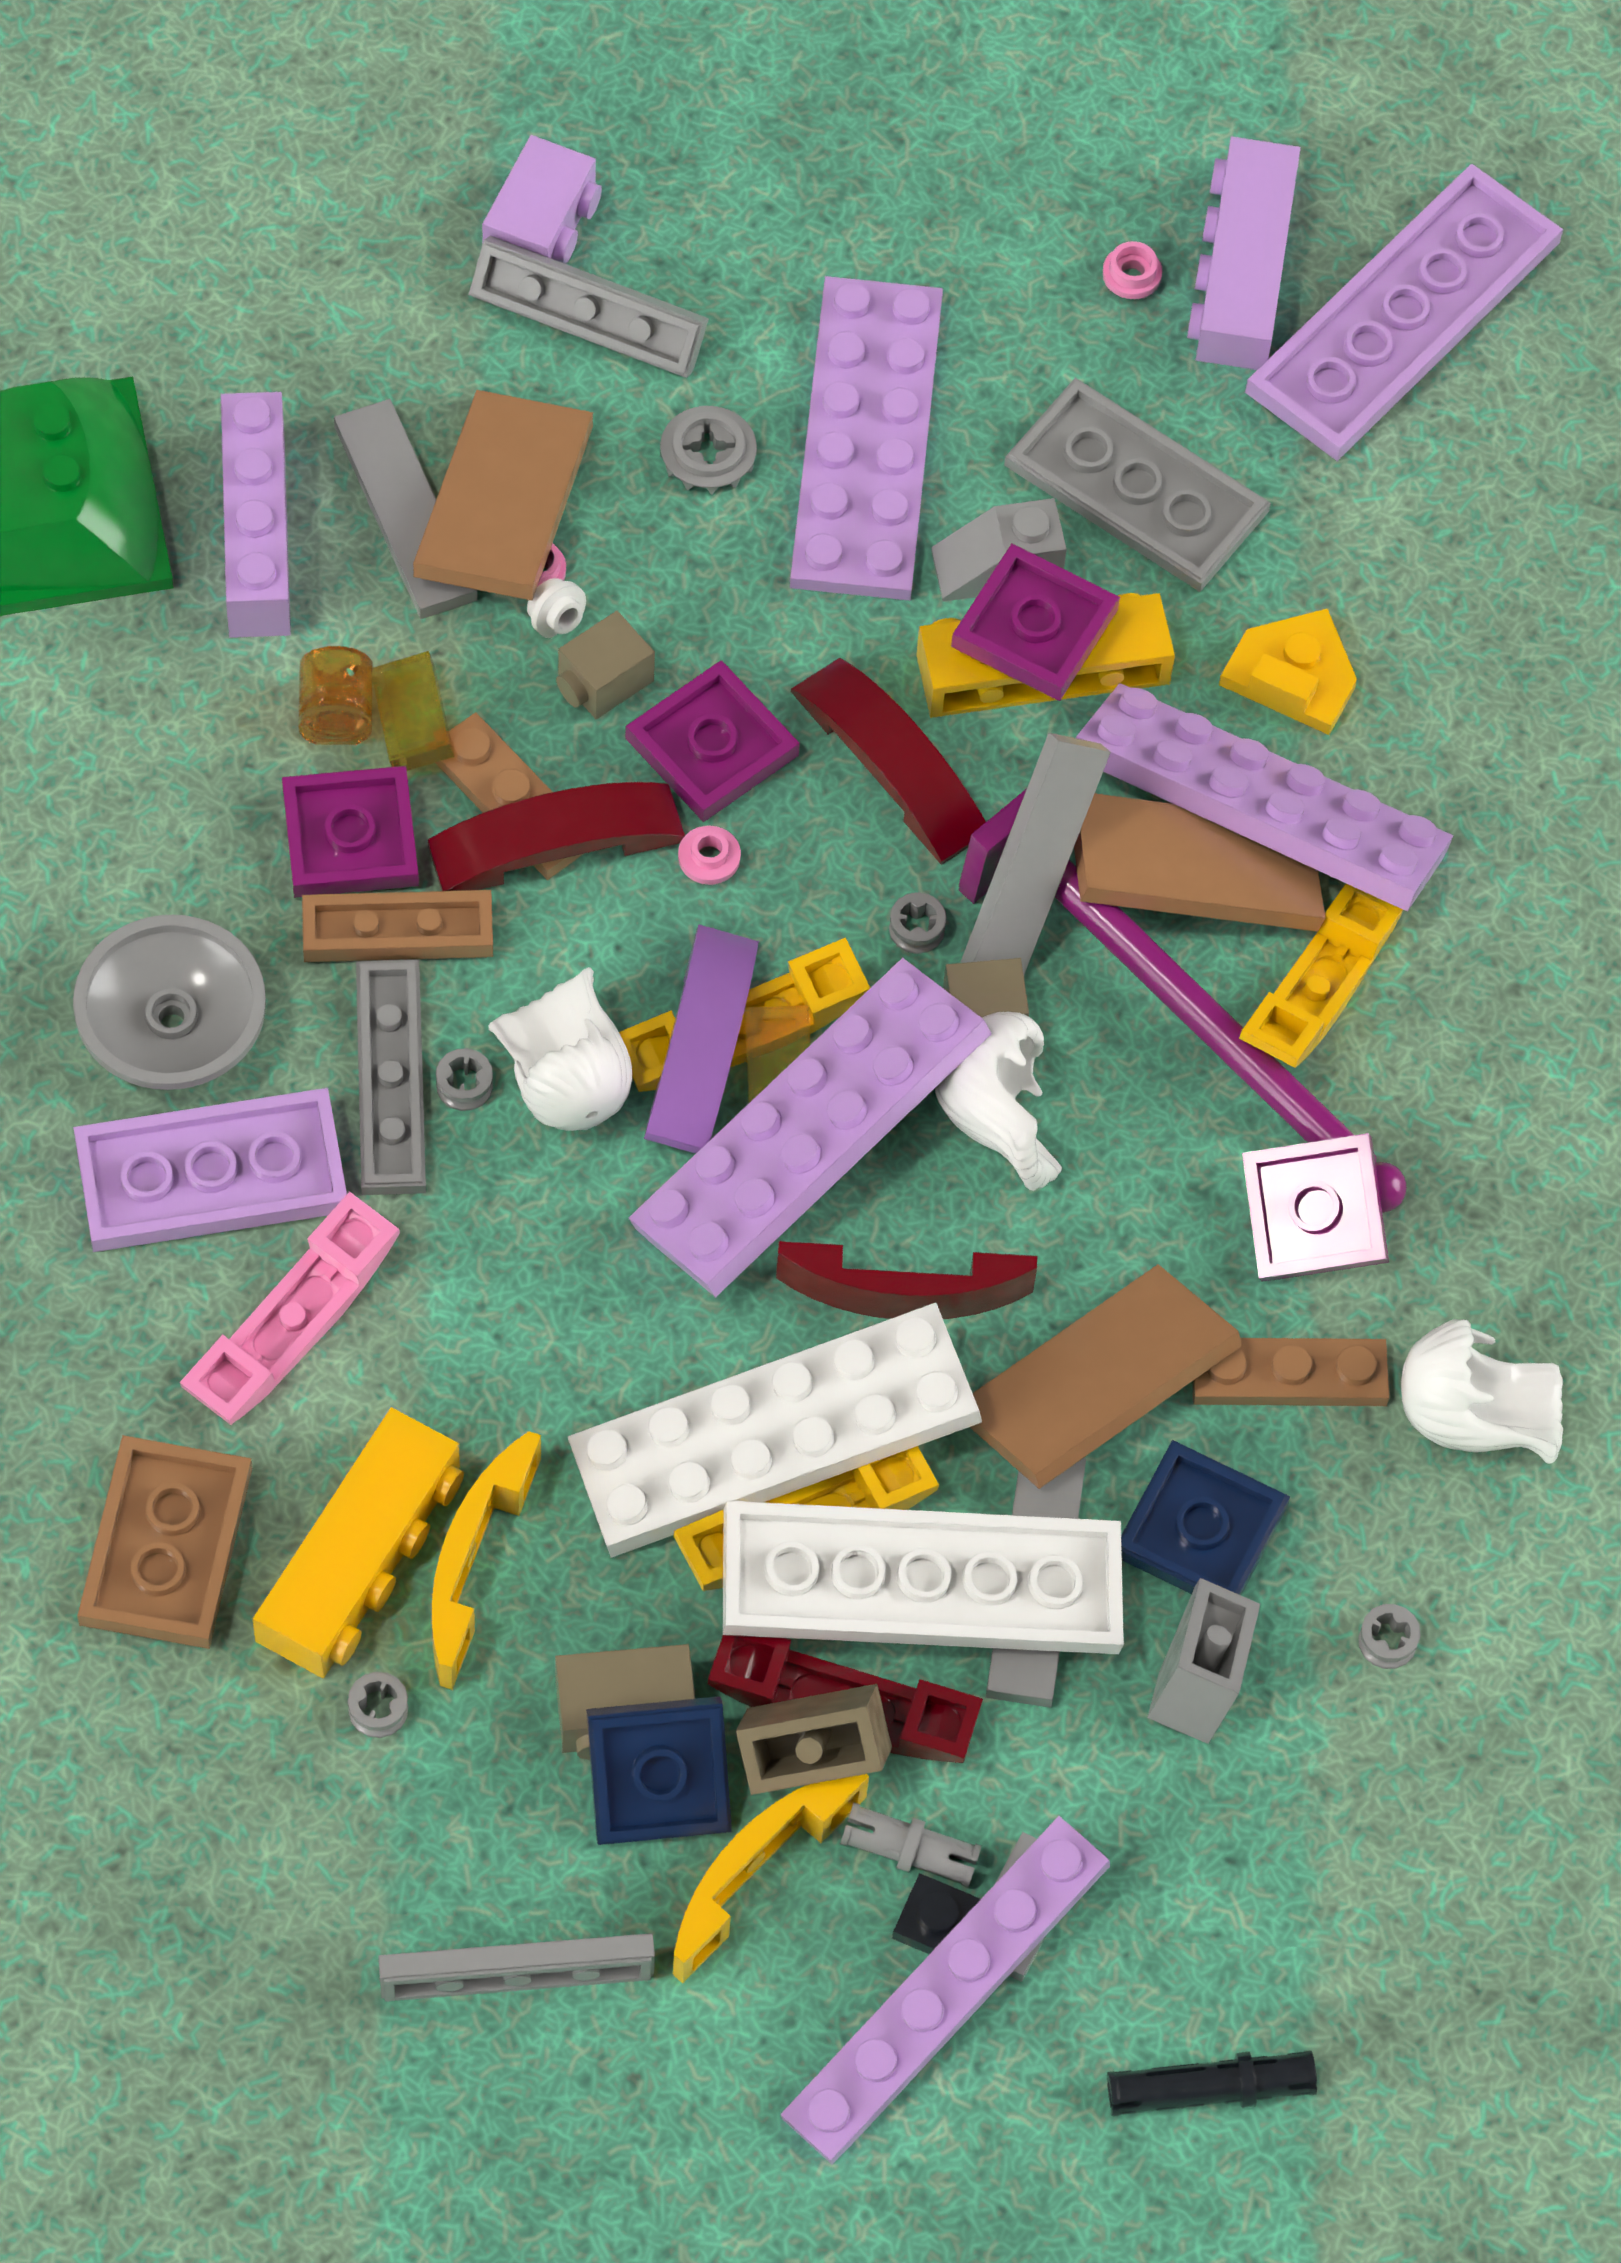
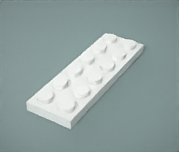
(775, 1428)
(922, 1577)

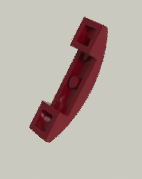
(895, 754)
(554, 828)
(819, 1274)
(921, 1721)

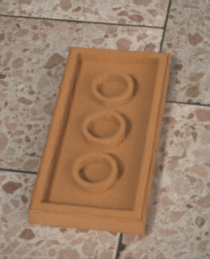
(503, 495)
(1186, 865)
(1101, 1375)

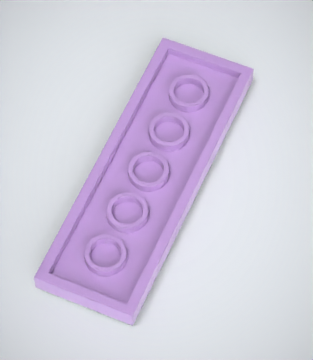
(1403, 312)
(866, 438)
(1266, 796)
(809, 1126)

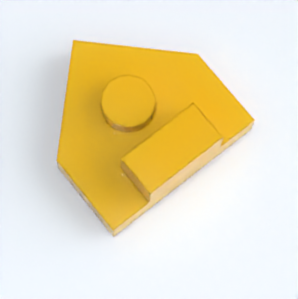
(1294, 669)

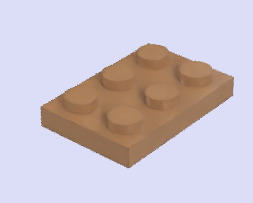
(165, 1542)

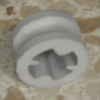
(918, 939)
(460, 1098)
(1378, 1651)
(398, 1706)

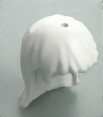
(567, 1056)
(983, 1094)
(1478, 1401)

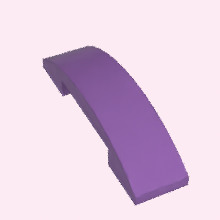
(702, 1039)

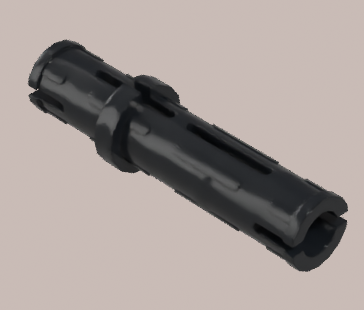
(1202, 2084)

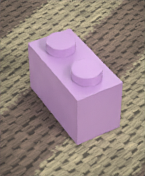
(545, 200)

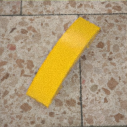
(1323, 977)
(823, 979)
(883, 1484)
(502, 1487)
(814, 1807)

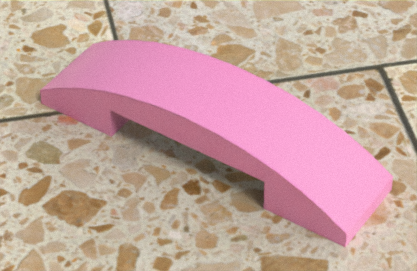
(296, 1312)

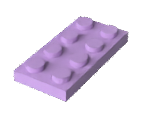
(210, 1169)

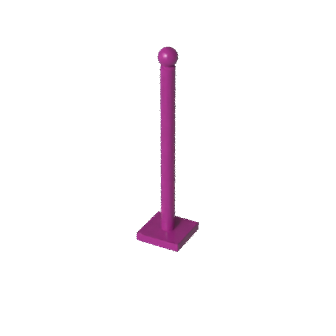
(1179, 994)

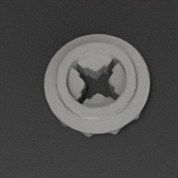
(726, 431)

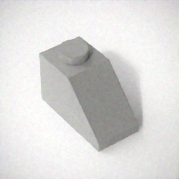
(973, 552)
(1205, 1662)

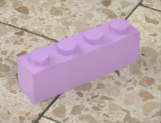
(1246, 255)
(255, 515)

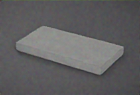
(1137, 484)

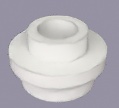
(556, 607)

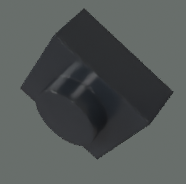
(931, 1913)

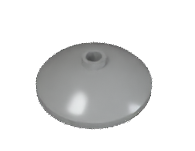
(163, 970)

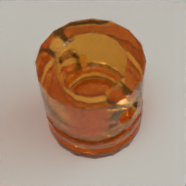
(331, 702)

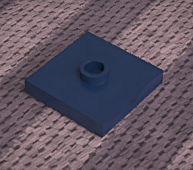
(1201, 1522)
(659, 1770)

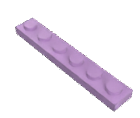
(945, 1990)

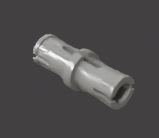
(910, 1844)

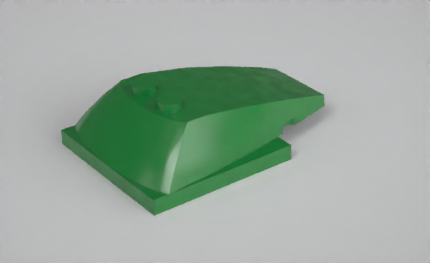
(76, 496)

